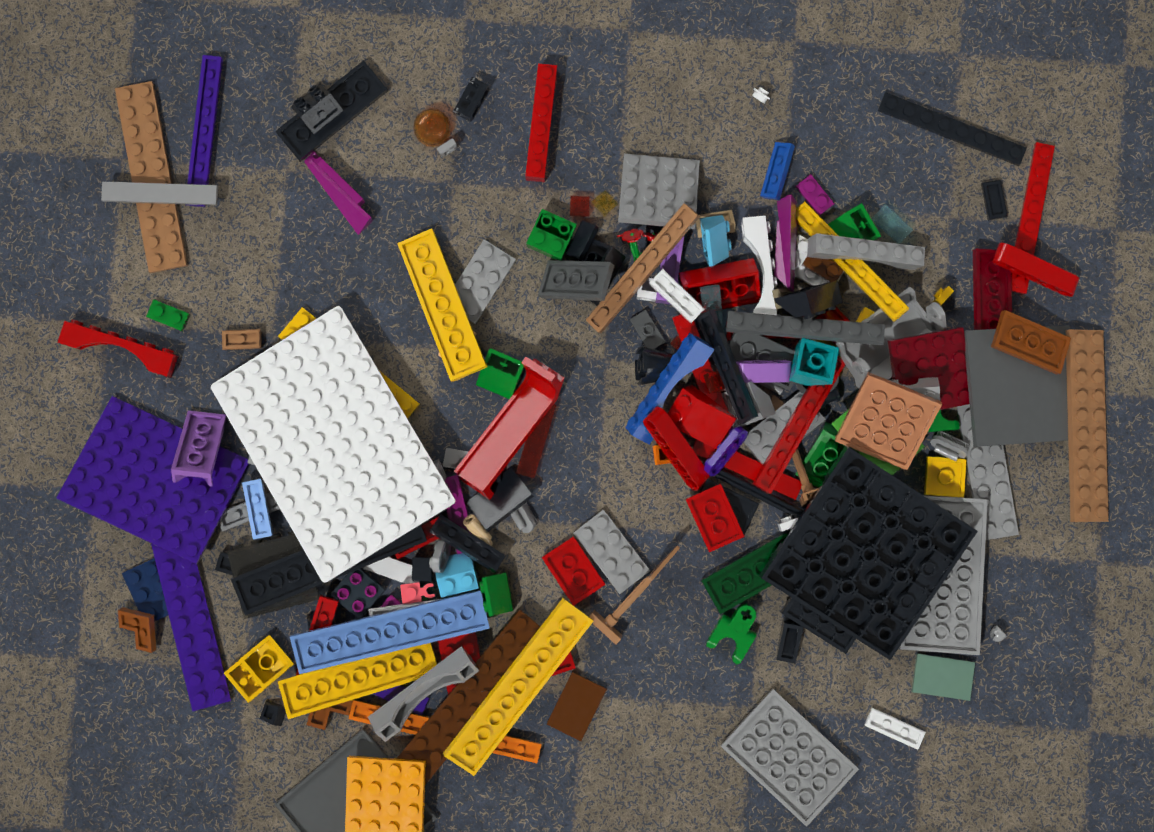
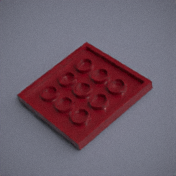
(933, 356)

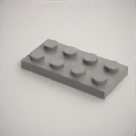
(483, 278)
(765, 435)
(611, 551)

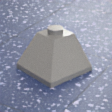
(760, 400)

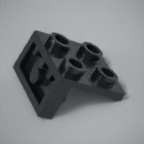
(316, 108)

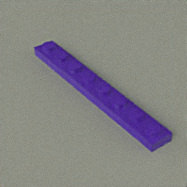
(205, 121)

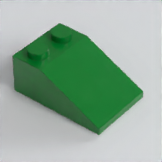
(821, 455)

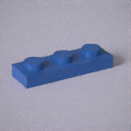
(777, 171)

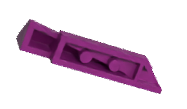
(341, 193)
(786, 241)

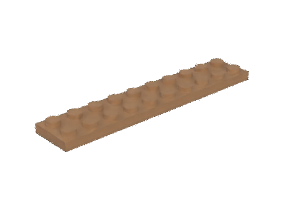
(150, 164)
(1087, 426)

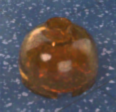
(432, 127)

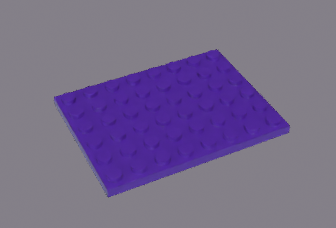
(129, 482)

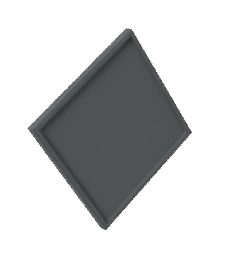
(1012, 397)
(320, 798)

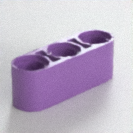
(765, 370)

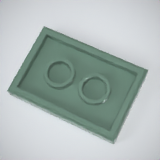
(943, 677)

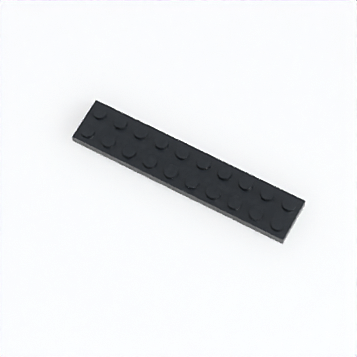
(296, 574)

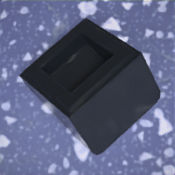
(273, 713)

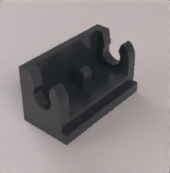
(471, 99)

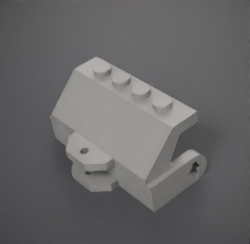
(876, 358)

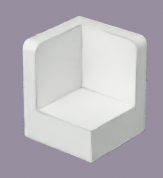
(646, 292)

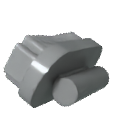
(949, 446)
(524, 518)

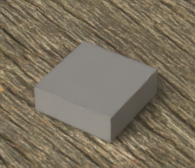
(447, 148)

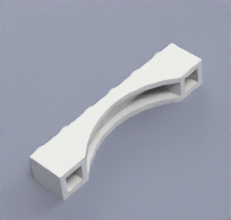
(755, 236)

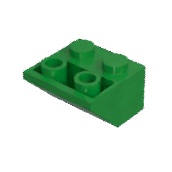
(855, 224)
(551, 235)
(501, 374)
(497, 594)

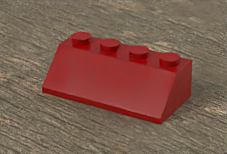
(737, 282)

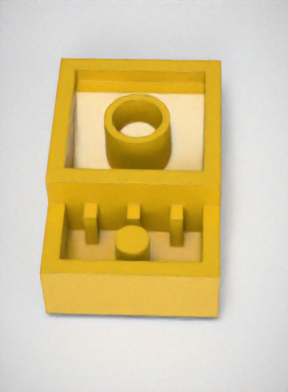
(258, 668)

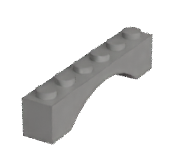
(840, 247)
(391, 716)

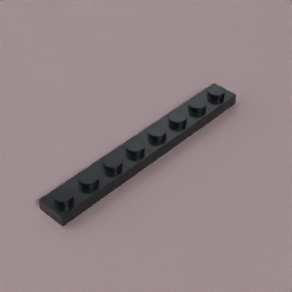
(952, 129)

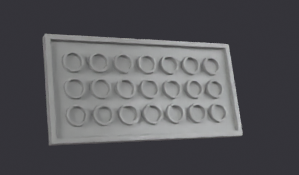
(955, 612)

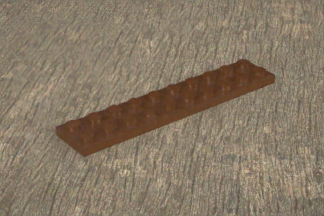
(467, 696)

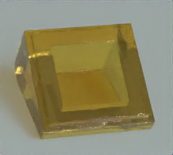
(604, 203)

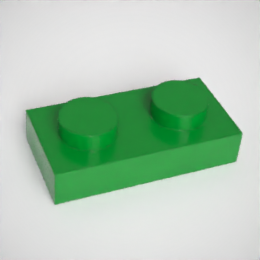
(167, 315)

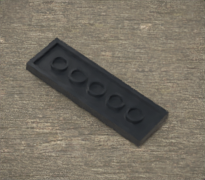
(353, 93)

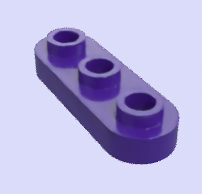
(725, 450)

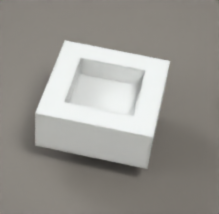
(787, 523)

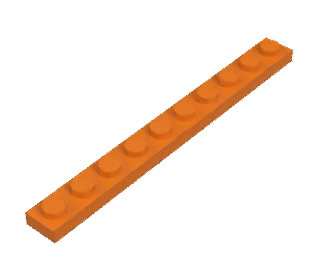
(509, 746)

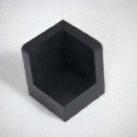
(421, 569)

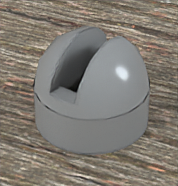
(997, 633)

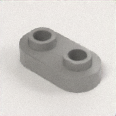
(440, 556)

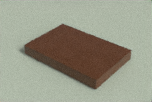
(576, 706)

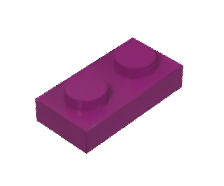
(814, 195)

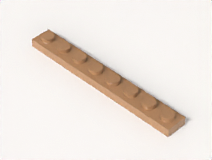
(642, 268)

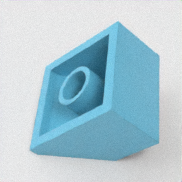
(714, 239)
(458, 576)

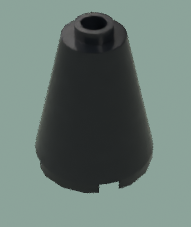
(650, 364)

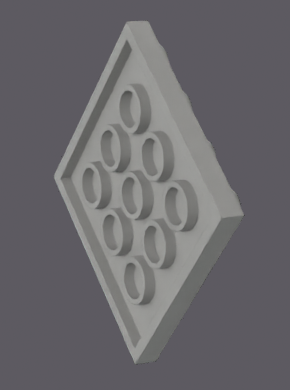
(656, 188)

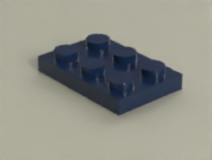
(146, 589)

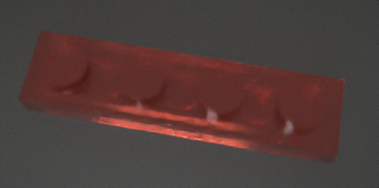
(534, 446)

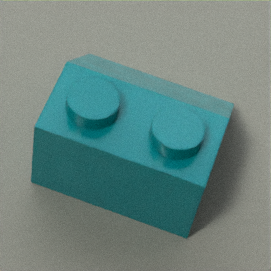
(813, 363)

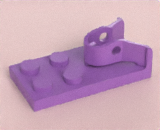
(198, 446)

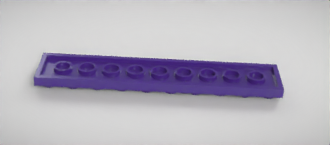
(192, 630)

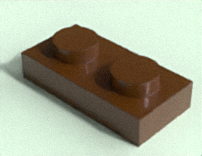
(823, 268)

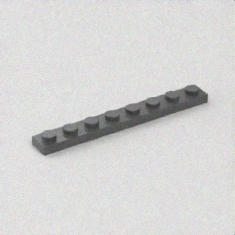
(805, 328)

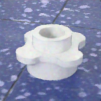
(761, 94)

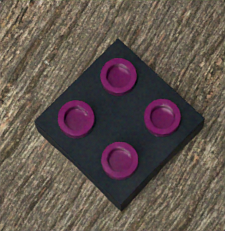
(358, 592)

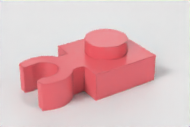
(413, 592)

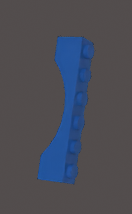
(690, 356)

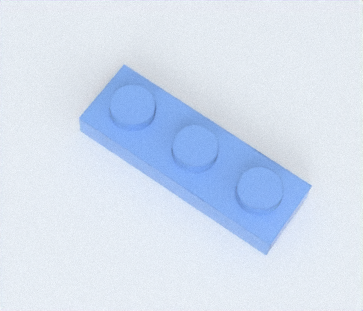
(257, 509)

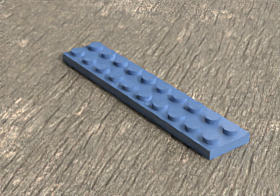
(389, 632)

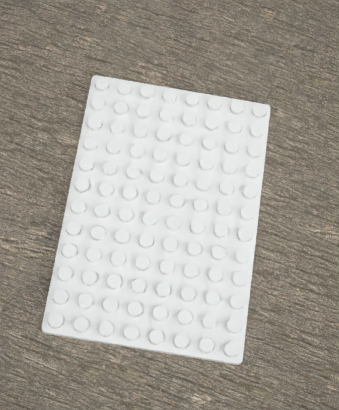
(332, 444)

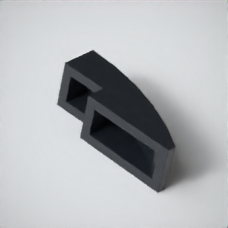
(789, 640)

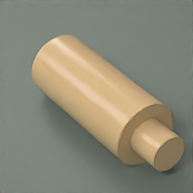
(477, 529)

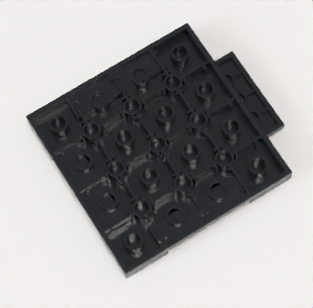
(865, 557)

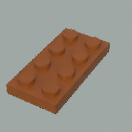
(1031, 342)

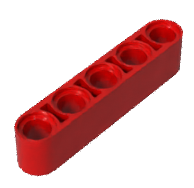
(1035, 269)
(676, 448)

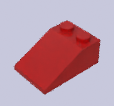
(701, 417)

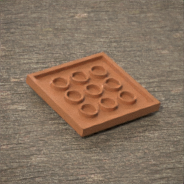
(888, 421)

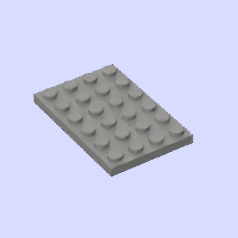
(789, 757)

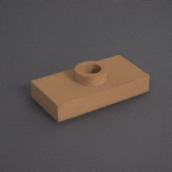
(241, 339)

